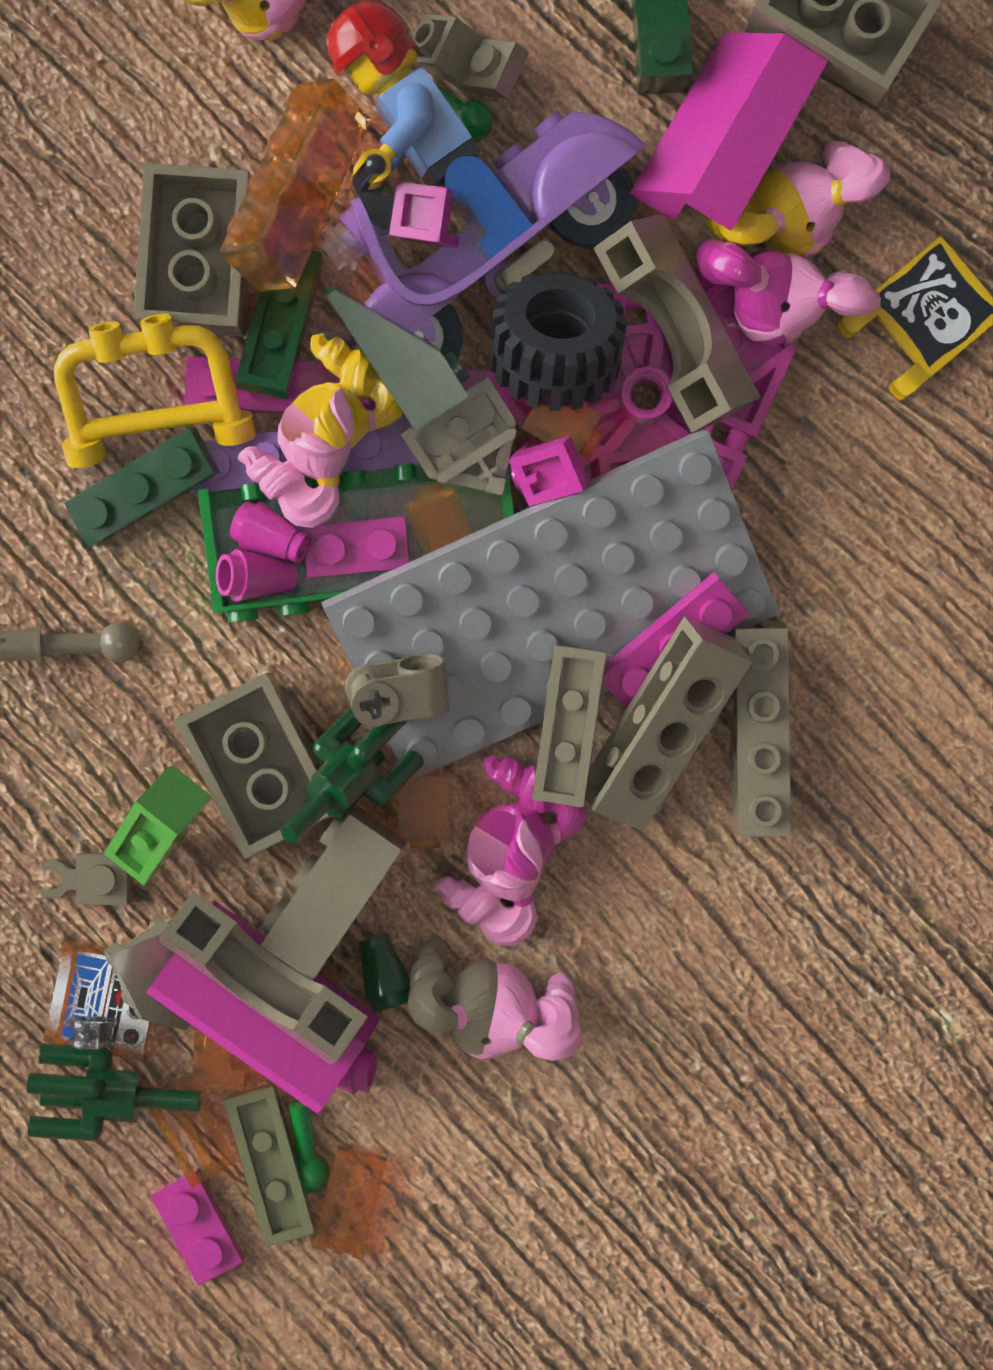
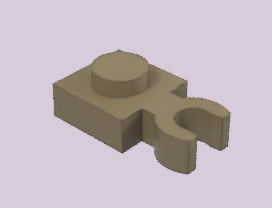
(94, 879)

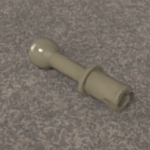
(116, 642)

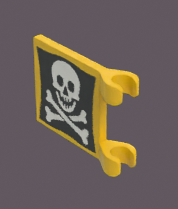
(930, 311)

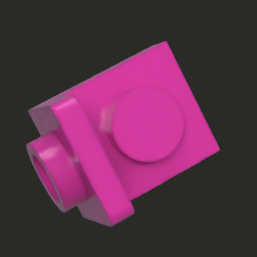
(548, 470)

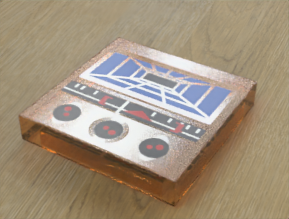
(91, 988)

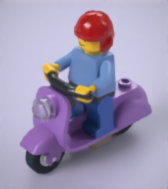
(561, 180)

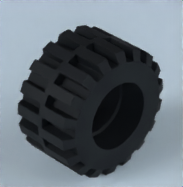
(557, 340)

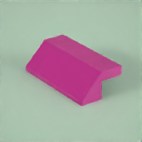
(730, 126)
(251, 1035)

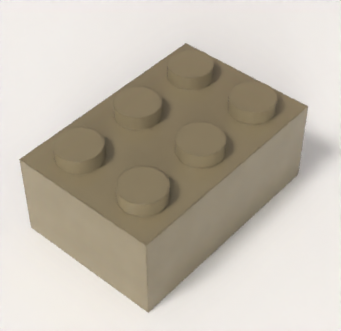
(859, 38)
(180, 243)
(251, 760)
(330, 891)

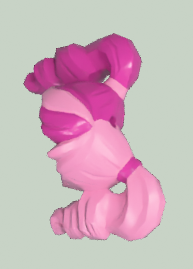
(774, 277)
(508, 856)

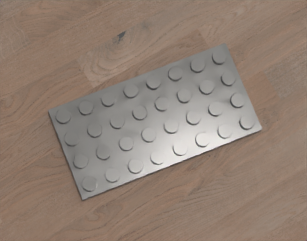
(558, 573)

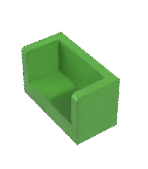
(157, 824)

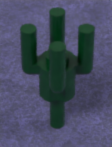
(350, 774)
(100, 1094)

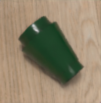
(383, 974)

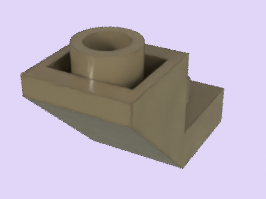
(465, 58)

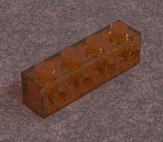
(295, 185)

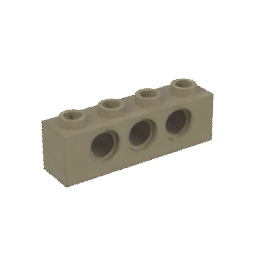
(665, 698)
(761, 737)

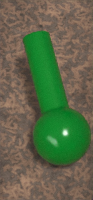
(472, 114)
(312, 1167)

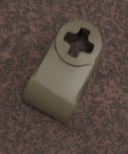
(402, 687)

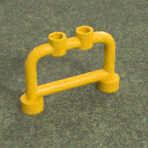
(157, 337)

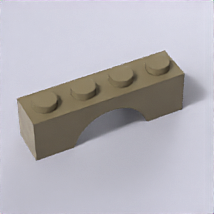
(654, 272)
(260, 980)

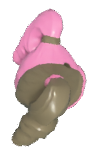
(493, 1007)

